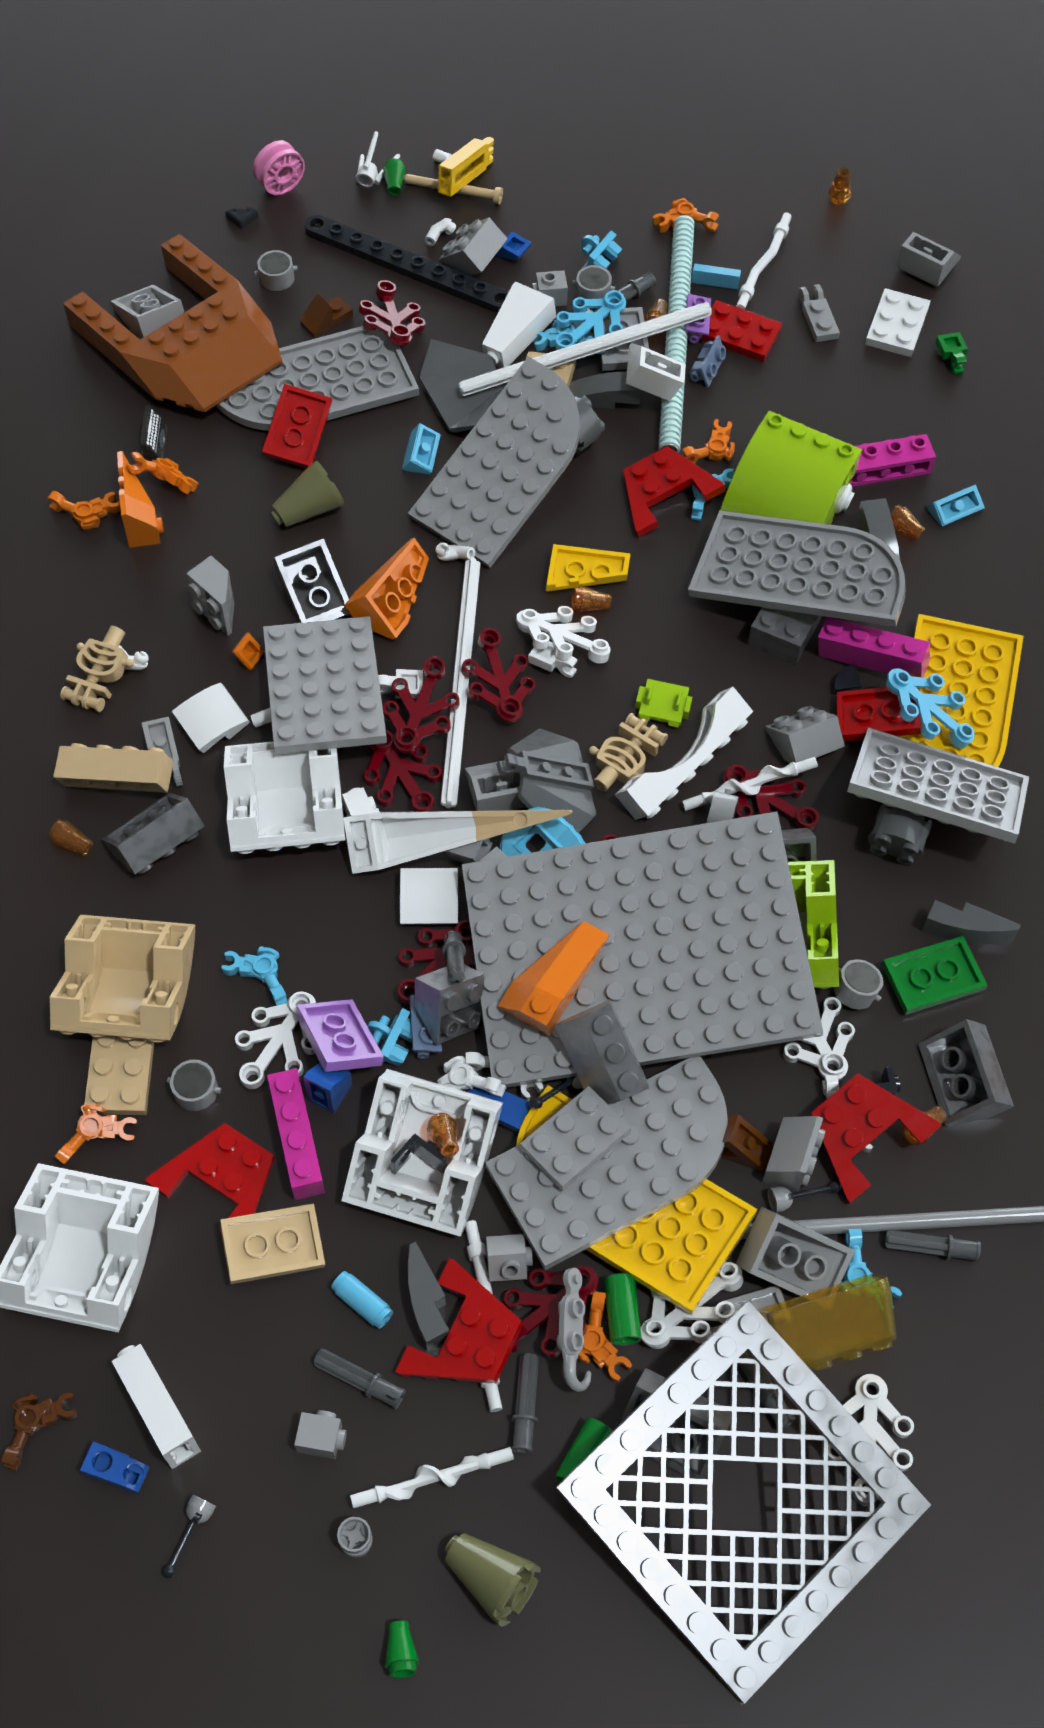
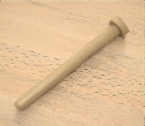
(496, 195)

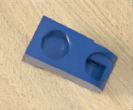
(114, 1468)

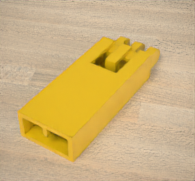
(465, 165)

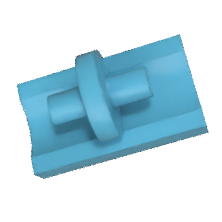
(596, 250)
(400, 1027)

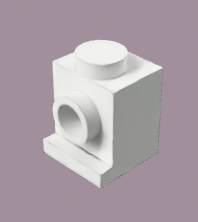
(358, 803)

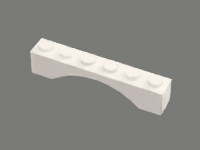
(720, 718)

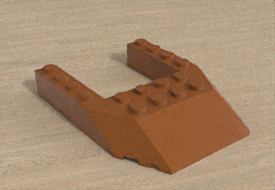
(199, 353)

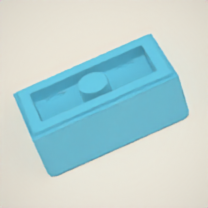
(716, 276)
(421, 450)
(956, 506)

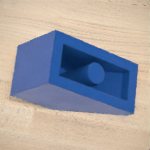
(327, 1088)

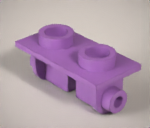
(698, 327)

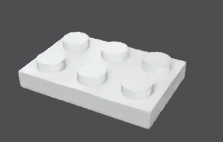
(897, 322)

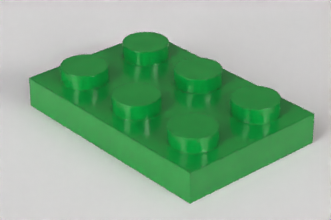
(934, 975)

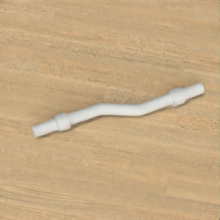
(780, 233)
(477, 1255)

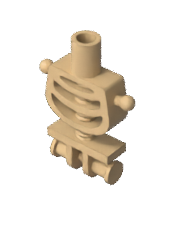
(106, 668)
(618, 754)

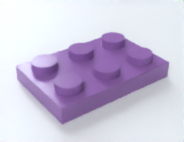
(339, 1035)

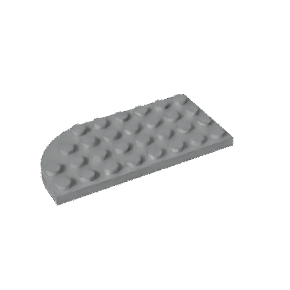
(350, 366)
(504, 464)
(800, 569)
(664, 1158)

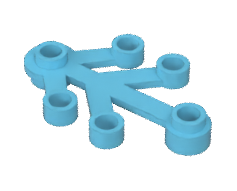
(611, 304)
(904, 685)

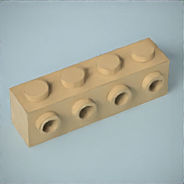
(113, 768)

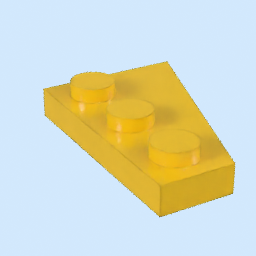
(585, 567)

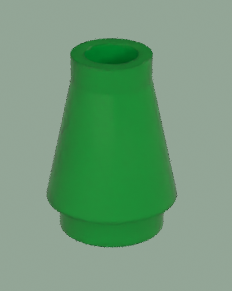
(394, 174)
(401, 1652)

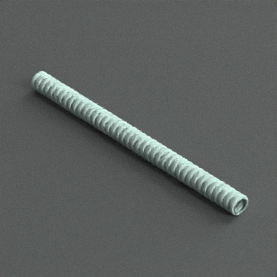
(676, 338)

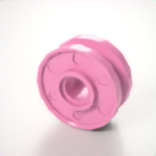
(278, 167)

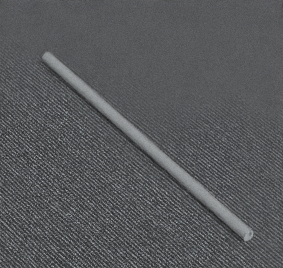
(922, 1220)

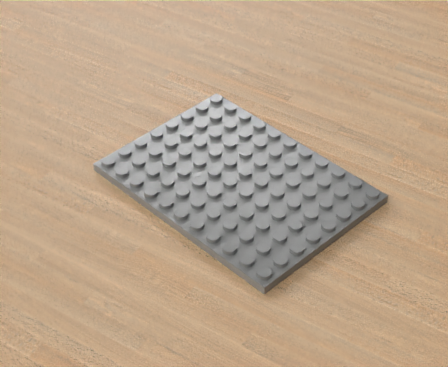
(695, 954)

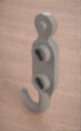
(570, 1337)

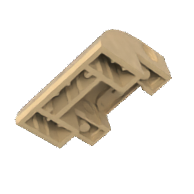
(123, 978)

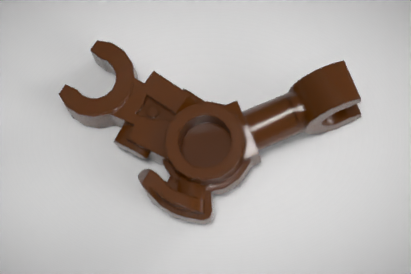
(30, 1419)

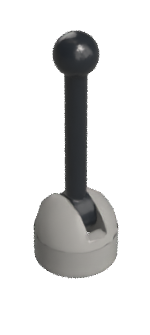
(537, 1102)
(782, 1198)
(198, 1512)

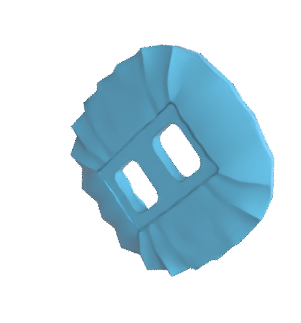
(555, 832)

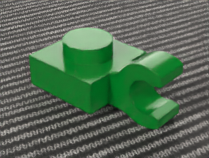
(954, 348)

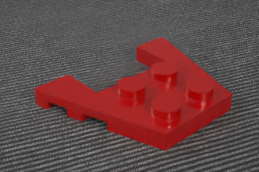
(661, 477)
(856, 1118)
(224, 1163)
(477, 1340)

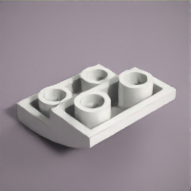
(210, 716)
(428, 896)

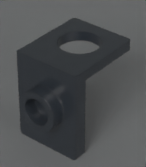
(425, 1149)

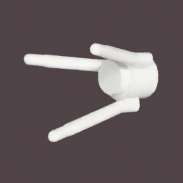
(367, 171)

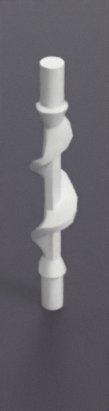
(753, 785)
(428, 1474)

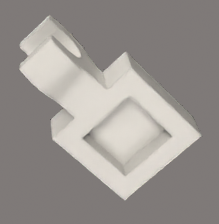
(548, 660)
(413, 677)

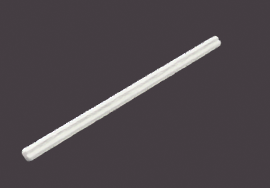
(590, 346)
(460, 684)

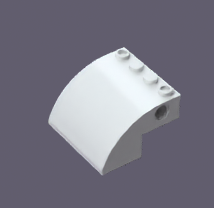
(282, 798)
(419, 1190)
(78, 1247)

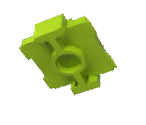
(663, 702)

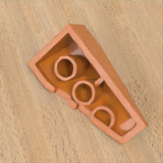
(136, 508)
(391, 591)
(551, 982)

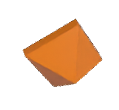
(248, 651)

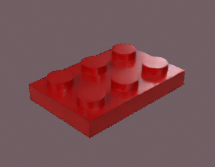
(742, 330)
(297, 426)
(875, 710)

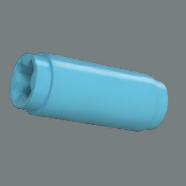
(362, 1299)

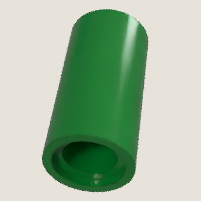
(622, 1309)
(589, 1437)

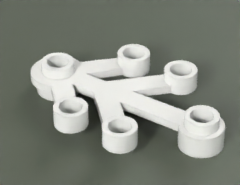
(532, 622)
(278, 1036)
(826, 1055)
(668, 1323)
(873, 1428)

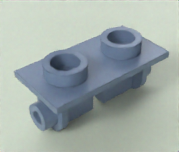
(708, 361)
(421, 1040)

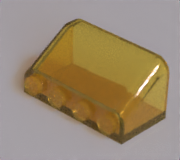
(836, 1321)

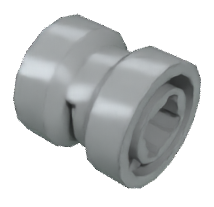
(354, 1531)

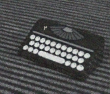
(153, 434)

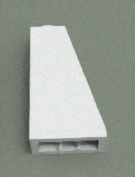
(518, 323)
(155, 1405)

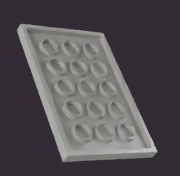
(323, 685)
(940, 785)

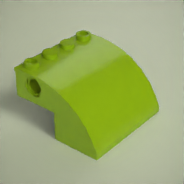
(791, 472)
(816, 906)

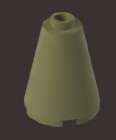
(307, 497)
(492, 1575)

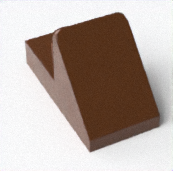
(325, 315)
(746, 1144)

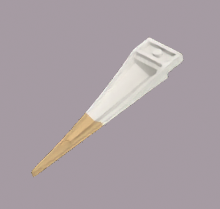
(398, 837)

